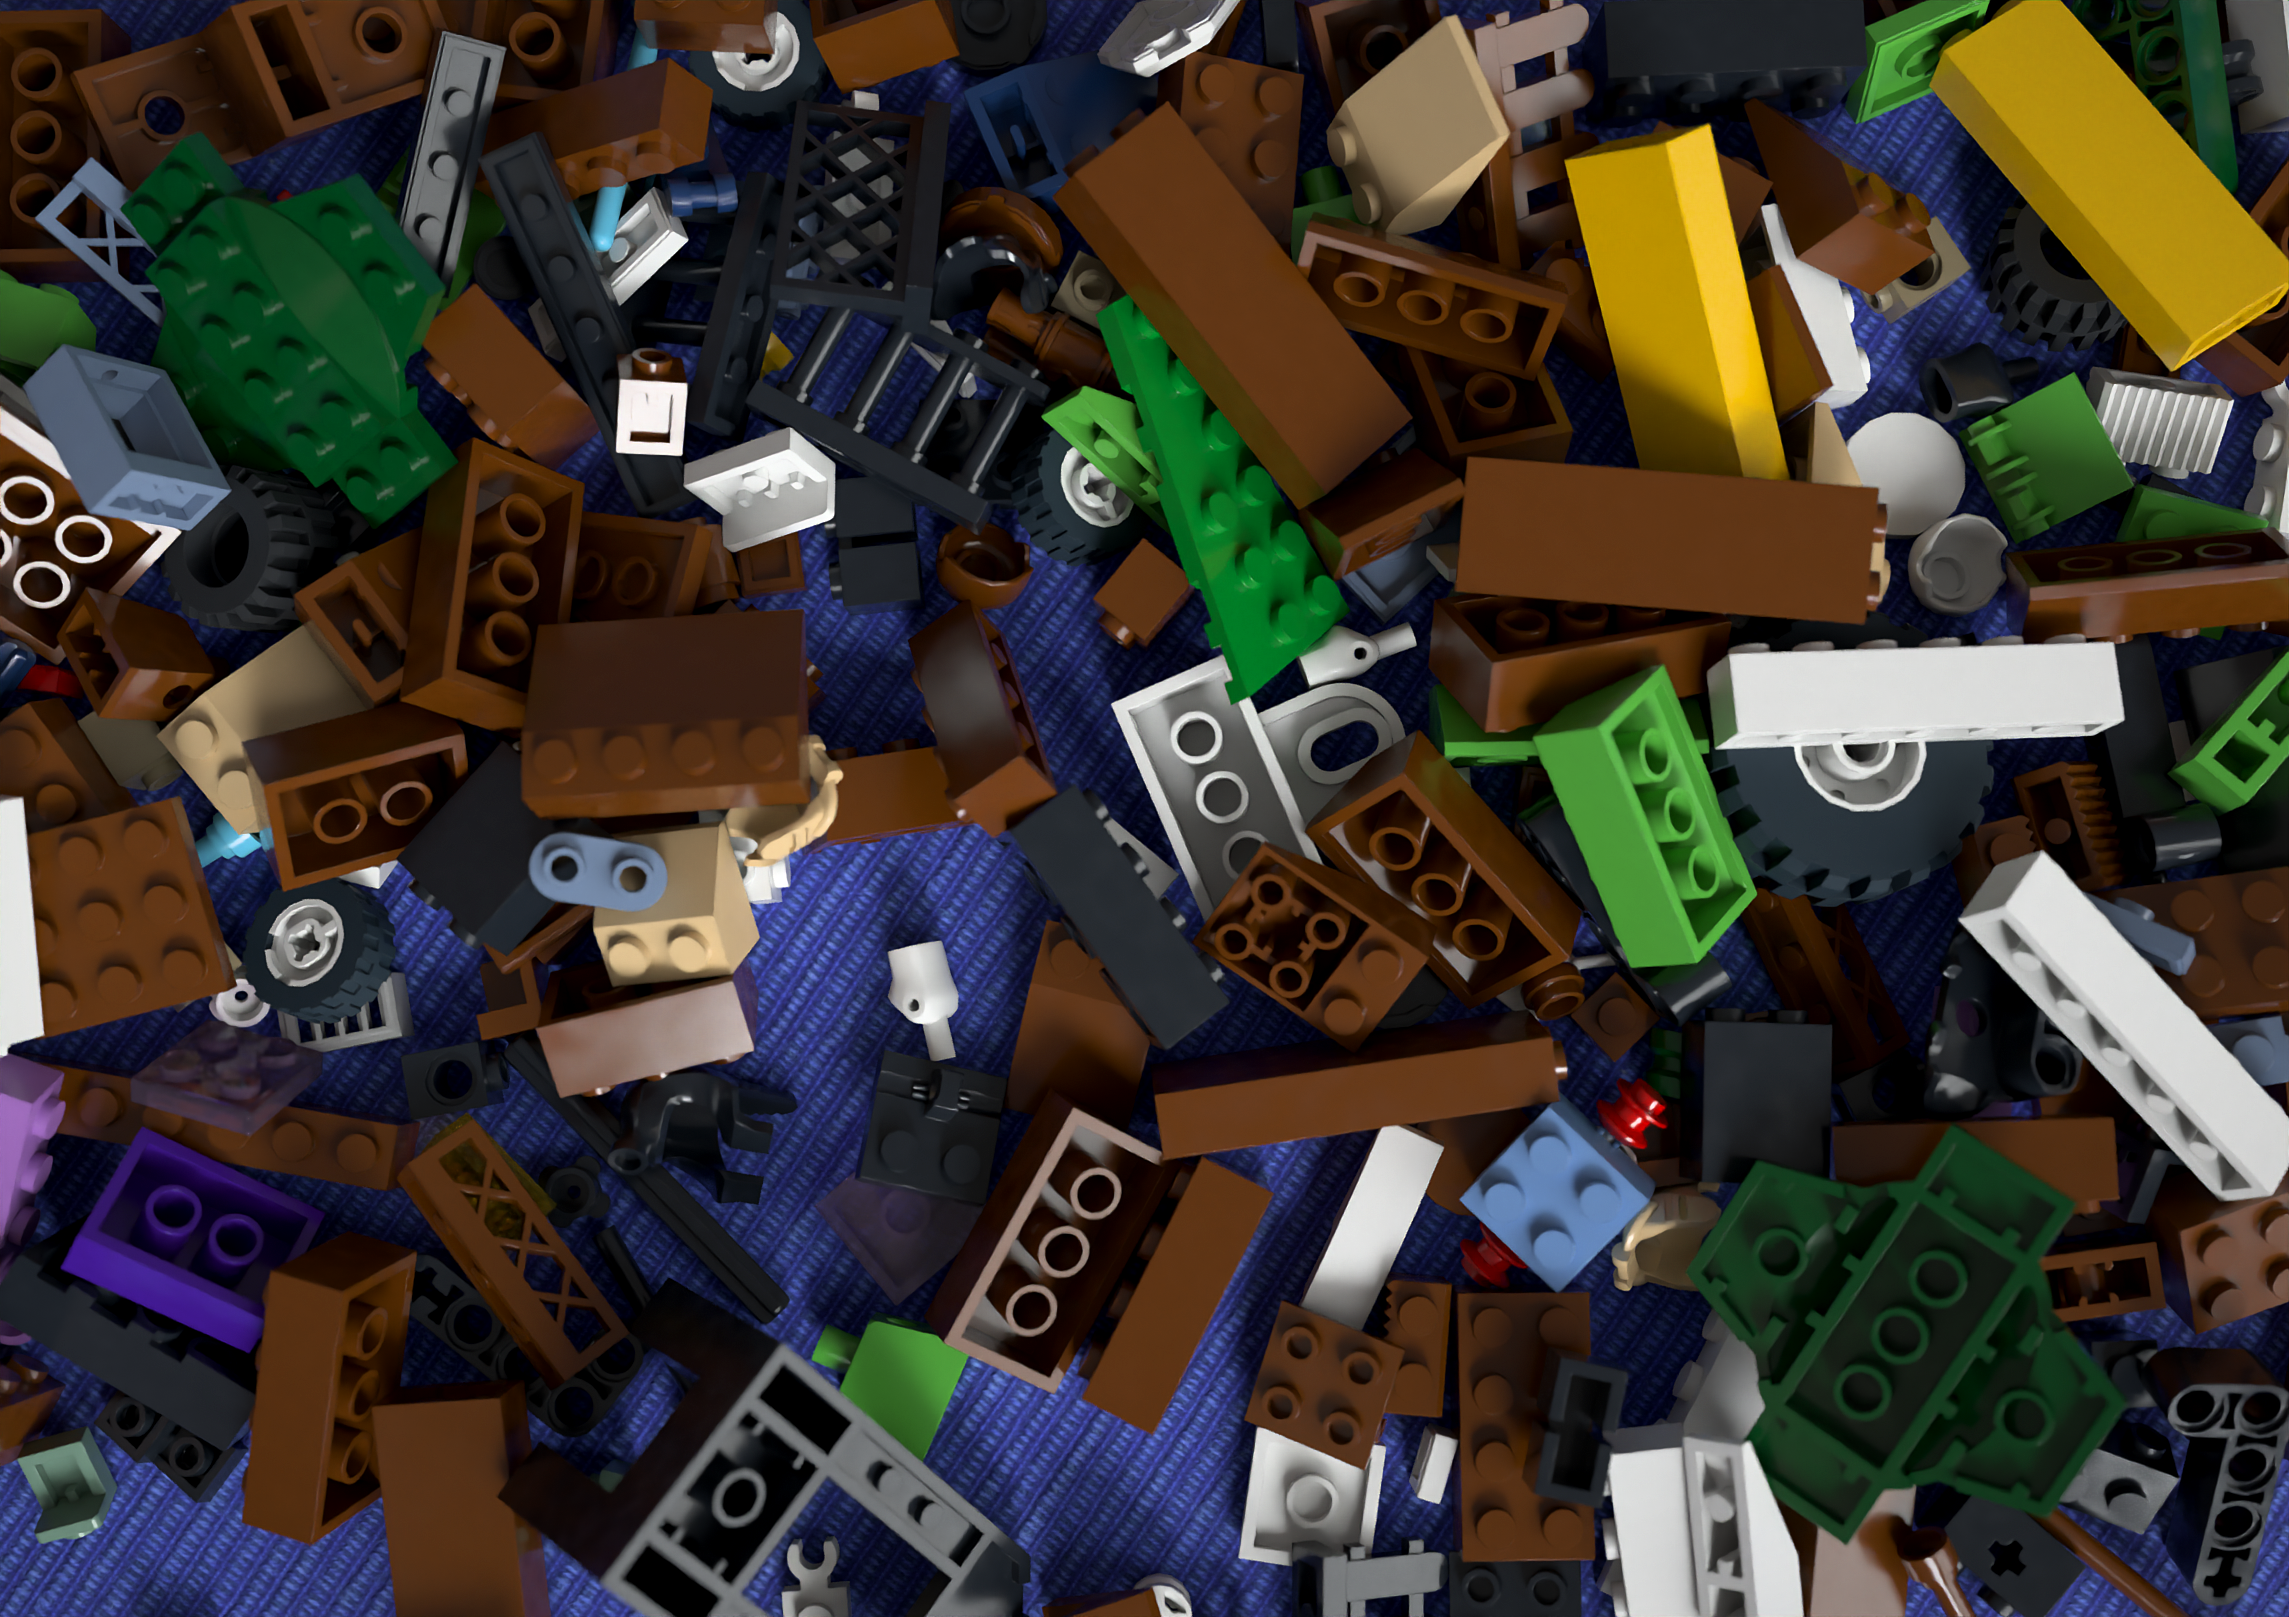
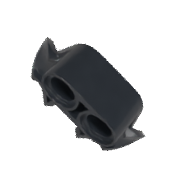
(2011, 1056)

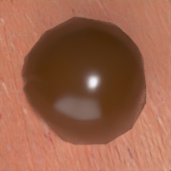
(984, 567)

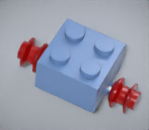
(1561, 1189)

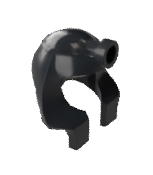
(679, 1125)

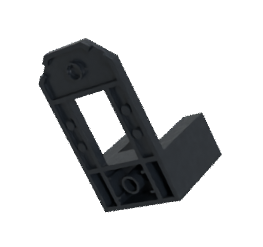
(738, 1471)

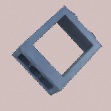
(172, 472)

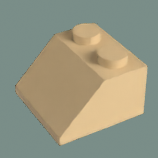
(698, 923)

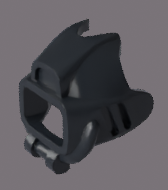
(960, 284)

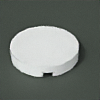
(1913, 466)

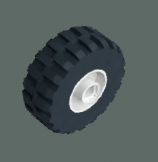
(1848, 815)

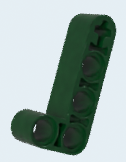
(2193, 85)

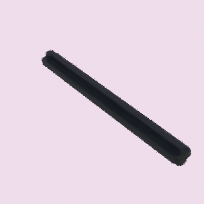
(655, 1188)

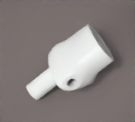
(1333, 658)
(925, 993)

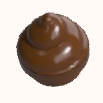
(1554, 992)

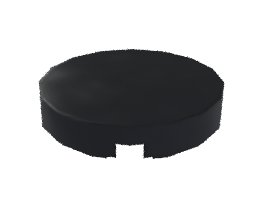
(997, 36)

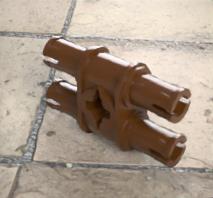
(1053, 345)

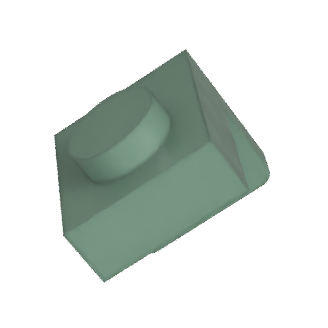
(68, 1483)

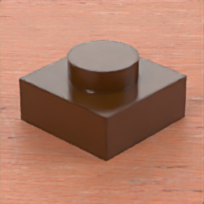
(1614, 1017)

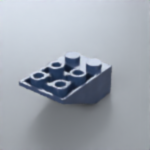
(1049, 114)

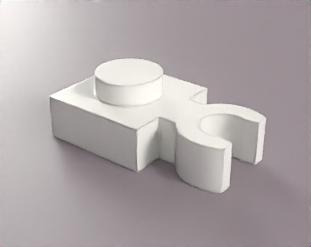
(816, 1593)

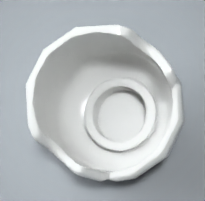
(1957, 565)

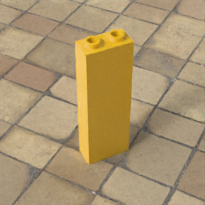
(2110, 178)
(1676, 305)

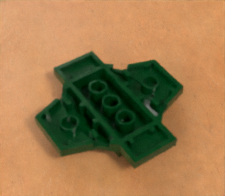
(293, 327)
(1906, 1334)

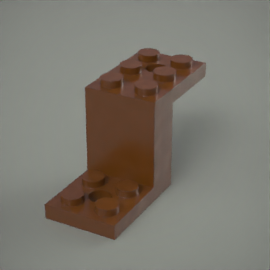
(258, 79)

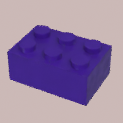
(191, 1238)

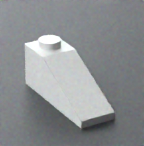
(1738, 1534)

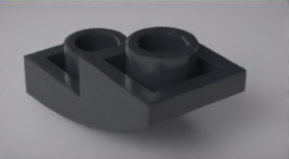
(181, 1455)

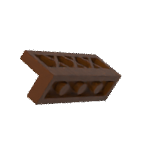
(1808, 977)
(492, 1270)

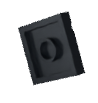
(931, 1129)

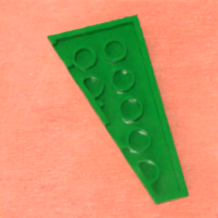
(1223, 512)

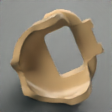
(788, 828)
(1667, 1237)

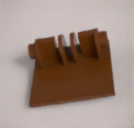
(1324, 1384)

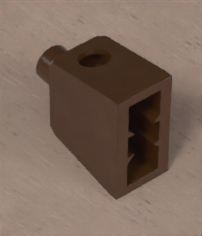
(136, 658)

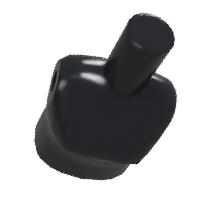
(1972, 382)

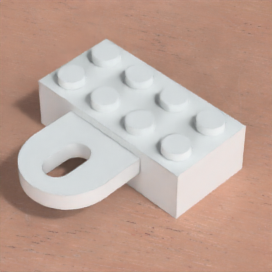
(1239, 775)

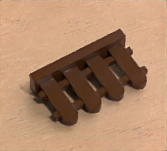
(1494, 209)

